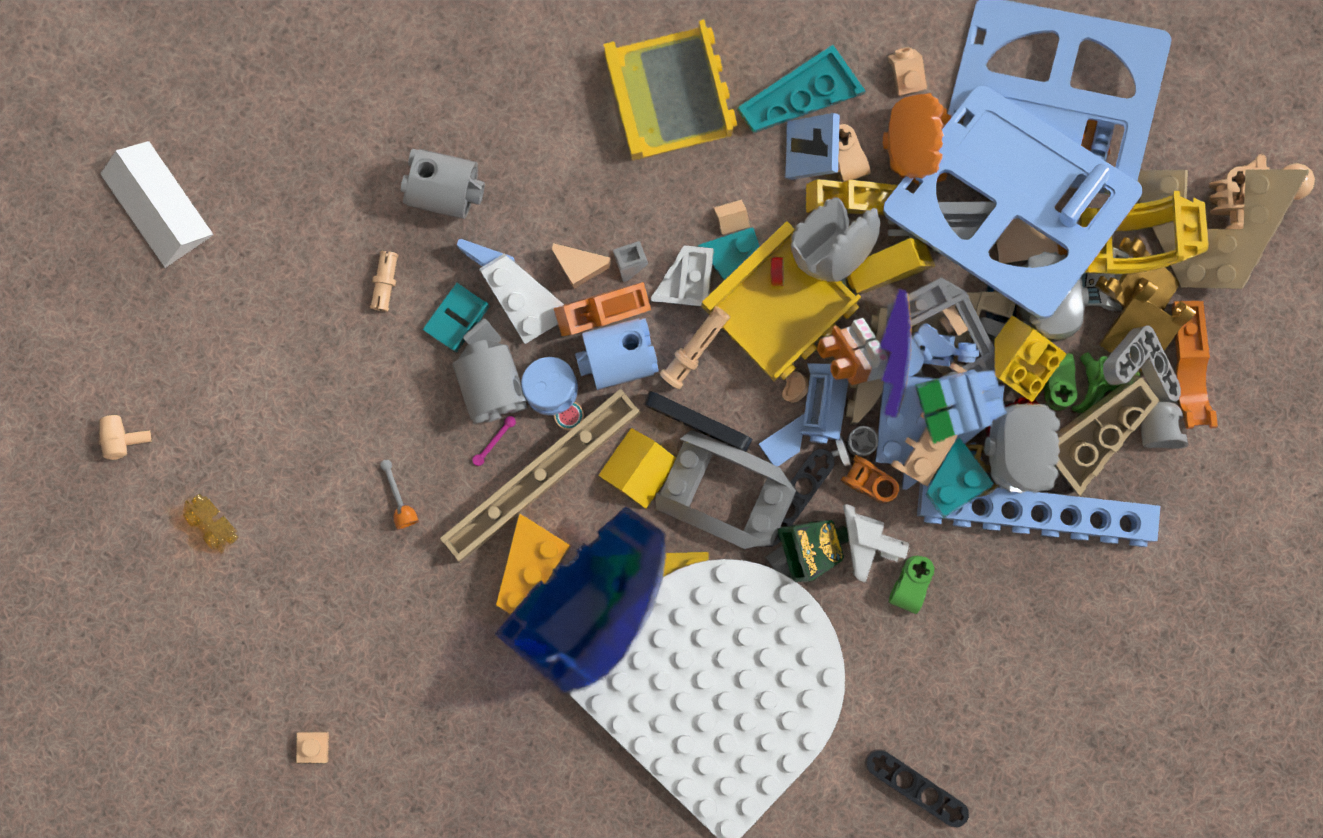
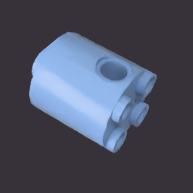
(618, 354)

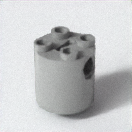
(441, 183)
(489, 381)

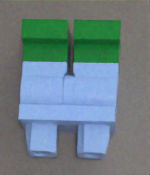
(968, 407)

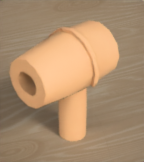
(115, 441)

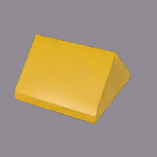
(638, 467)

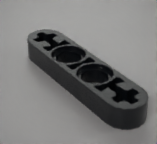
(697, 421)
(800, 501)
(915, 790)

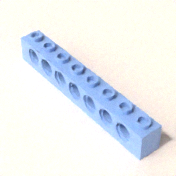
(1143, 517)

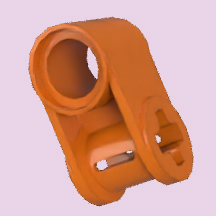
(869, 480)

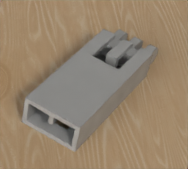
(962, 217)

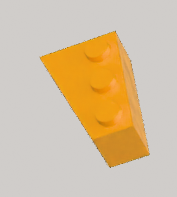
(530, 560)

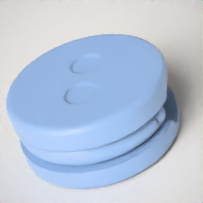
(549, 386)

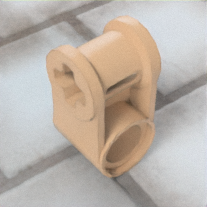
(851, 158)

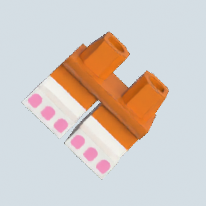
(855, 353)

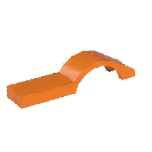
(1191, 369)

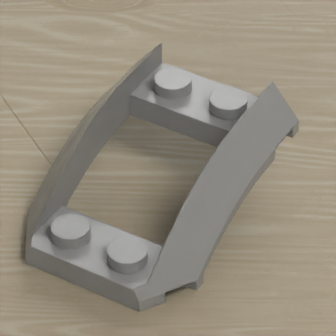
(936, 298)
(687, 475)

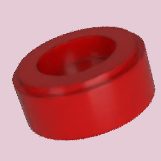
(777, 271)

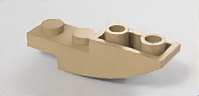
(868, 392)

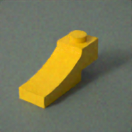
(855, 195)

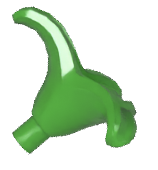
(1096, 382)

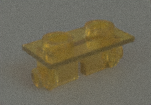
(201, 515)

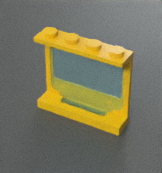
(670, 92)

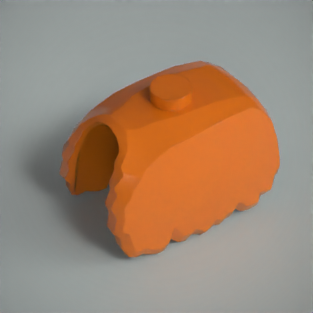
(916, 136)

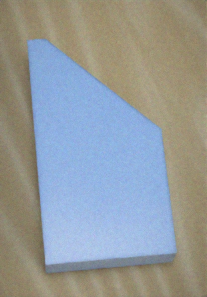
(783, 443)

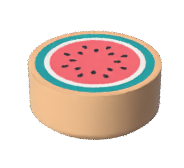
(570, 418)

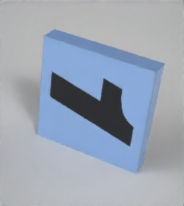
(812, 146)

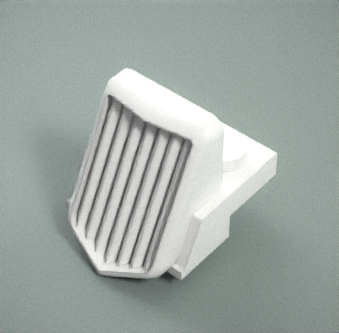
(866, 537)

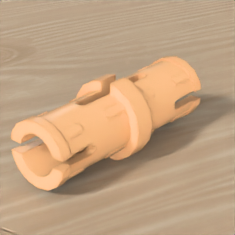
(384, 281)

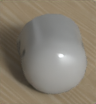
(1162, 429)

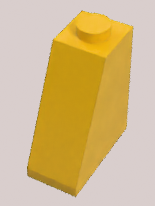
(891, 265)

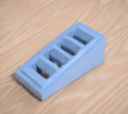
(478, 253)

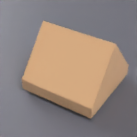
(732, 217)

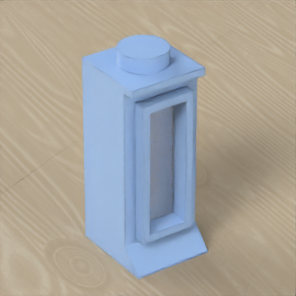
(824, 405)

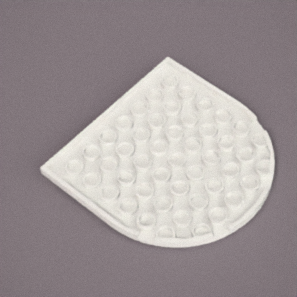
(725, 690)

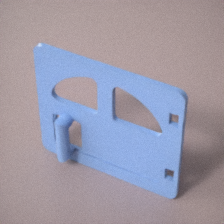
(1055, 101)
(1025, 173)

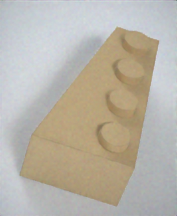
(1101, 431)

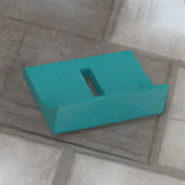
(464, 305)

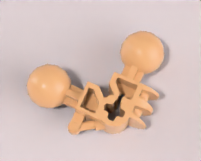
(1231, 197)

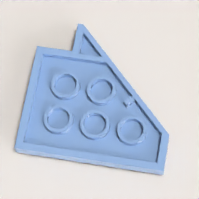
(894, 431)

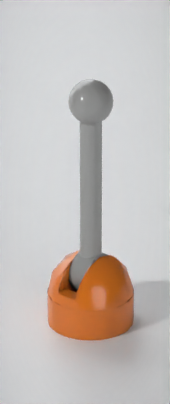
(404, 515)

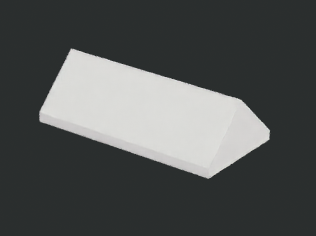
(155, 202)

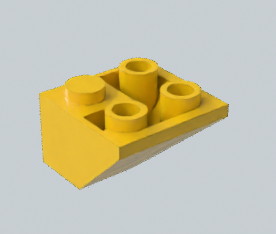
(1025, 358)

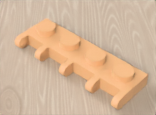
(926, 456)

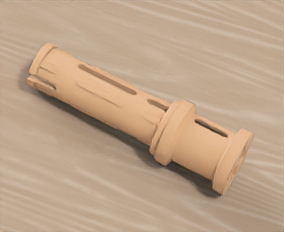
(687, 358)

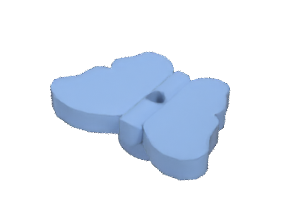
(934, 345)

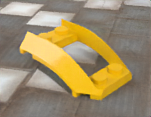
(1189, 234)

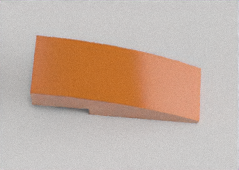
(602, 309)

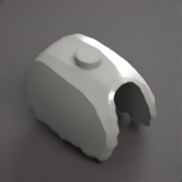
(828, 246)
(1070, 313)
(1024, 448)

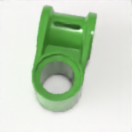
(1064, 381)
(911, 590)

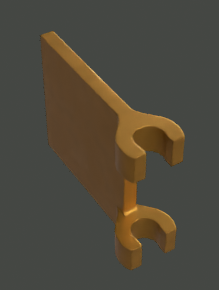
(1124, 289)
(1143, 313)

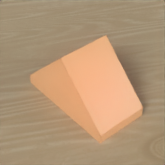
(579, 265)

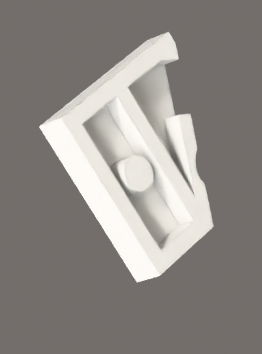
(687, 278)

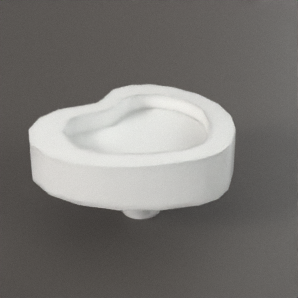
(842, 451)

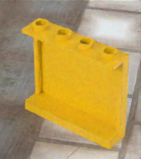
(779, 321)

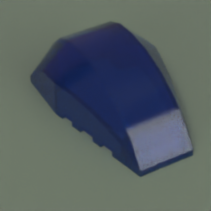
(592, 607)

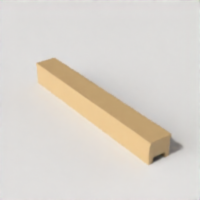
(540, 475)

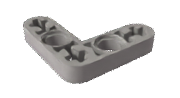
(1150, 356)

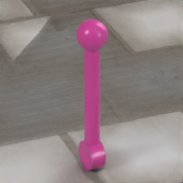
(479, 460)

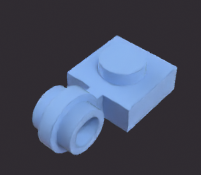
(966, 353)

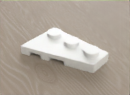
(522, 297)

